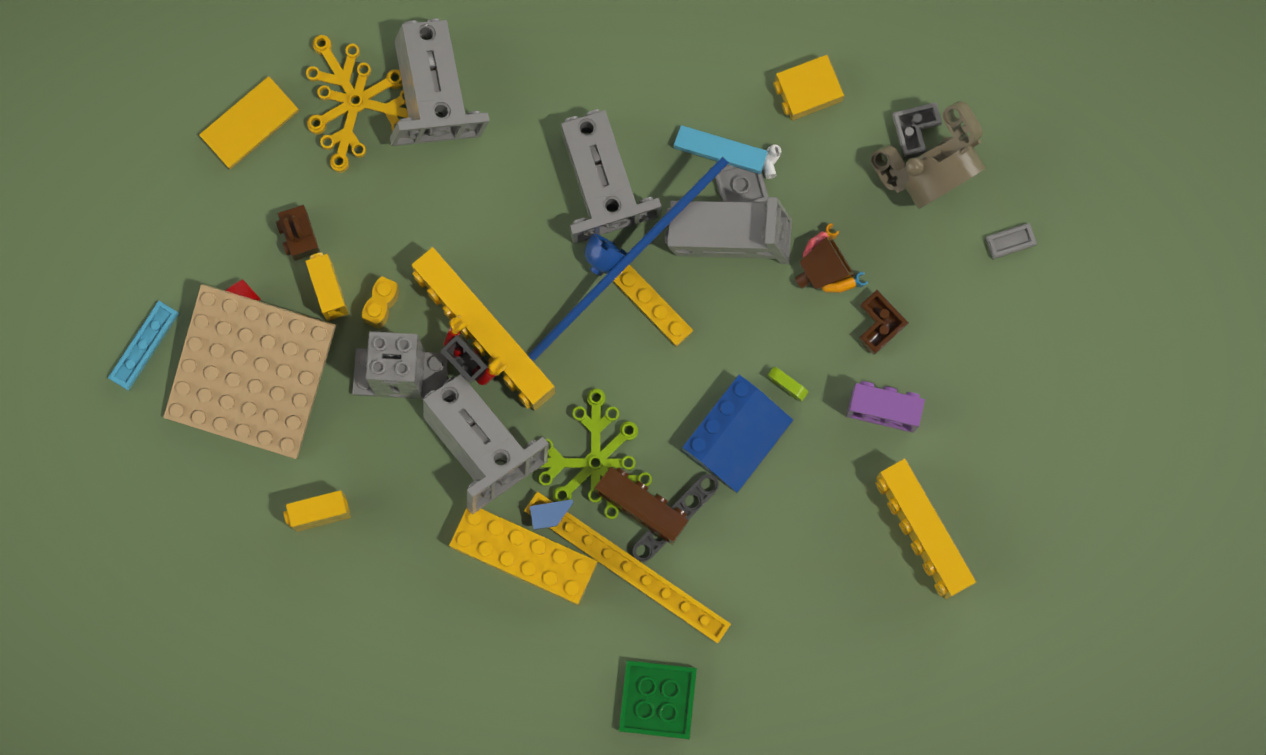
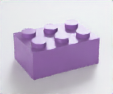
(885, 407)

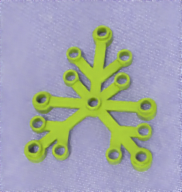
(595, 426)

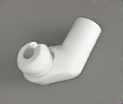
(773, 155)

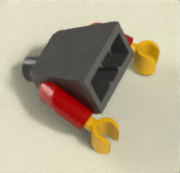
(466, 358)

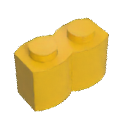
(384, 296)

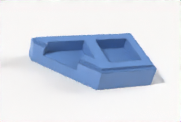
(549, 514)

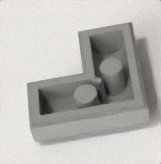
(909, 127)

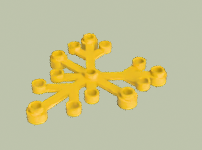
(342, 78)

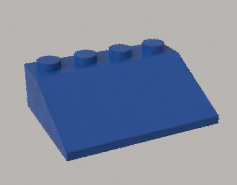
(737, 434)

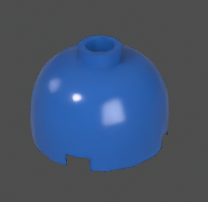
(602, 254)

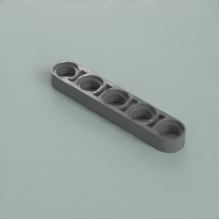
(696, 490)

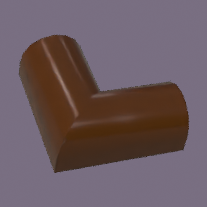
(887, 322)

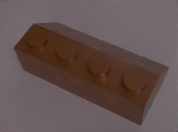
(641, 505)

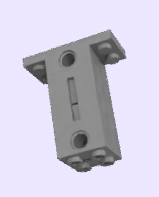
(431, 87)
(602, 178)
(731, 230)
(397, 367)
(480, 441)

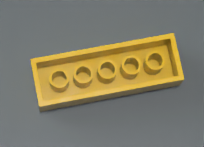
(925, 529)
(524, 555)

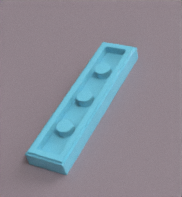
(715, 147)
(143, 345)

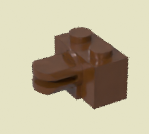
(298, 233)

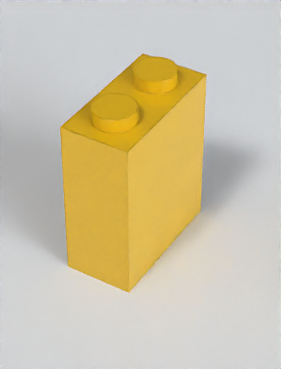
(808, 87)
(327, 286)
(317, 511)

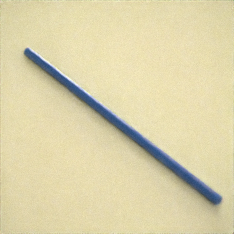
(628, 258)

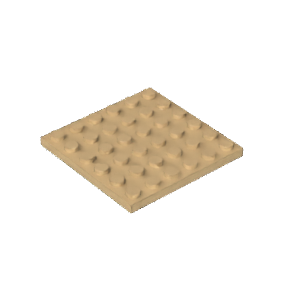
(249, 371)

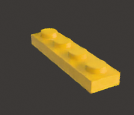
(653, 305)

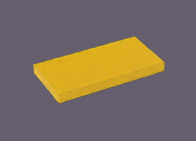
(249, 122)

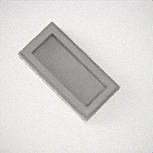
(1011, 241)

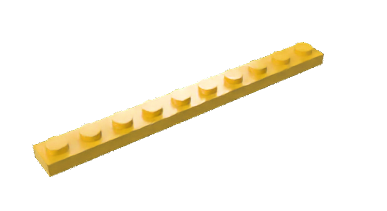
(637, 574)

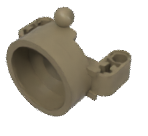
(939, 168)

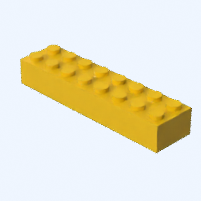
(486, 332)

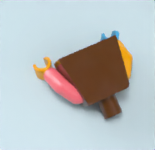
(826, 265)

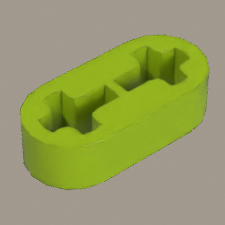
(787, 384)

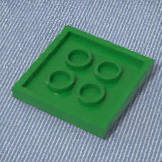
(657, 699)

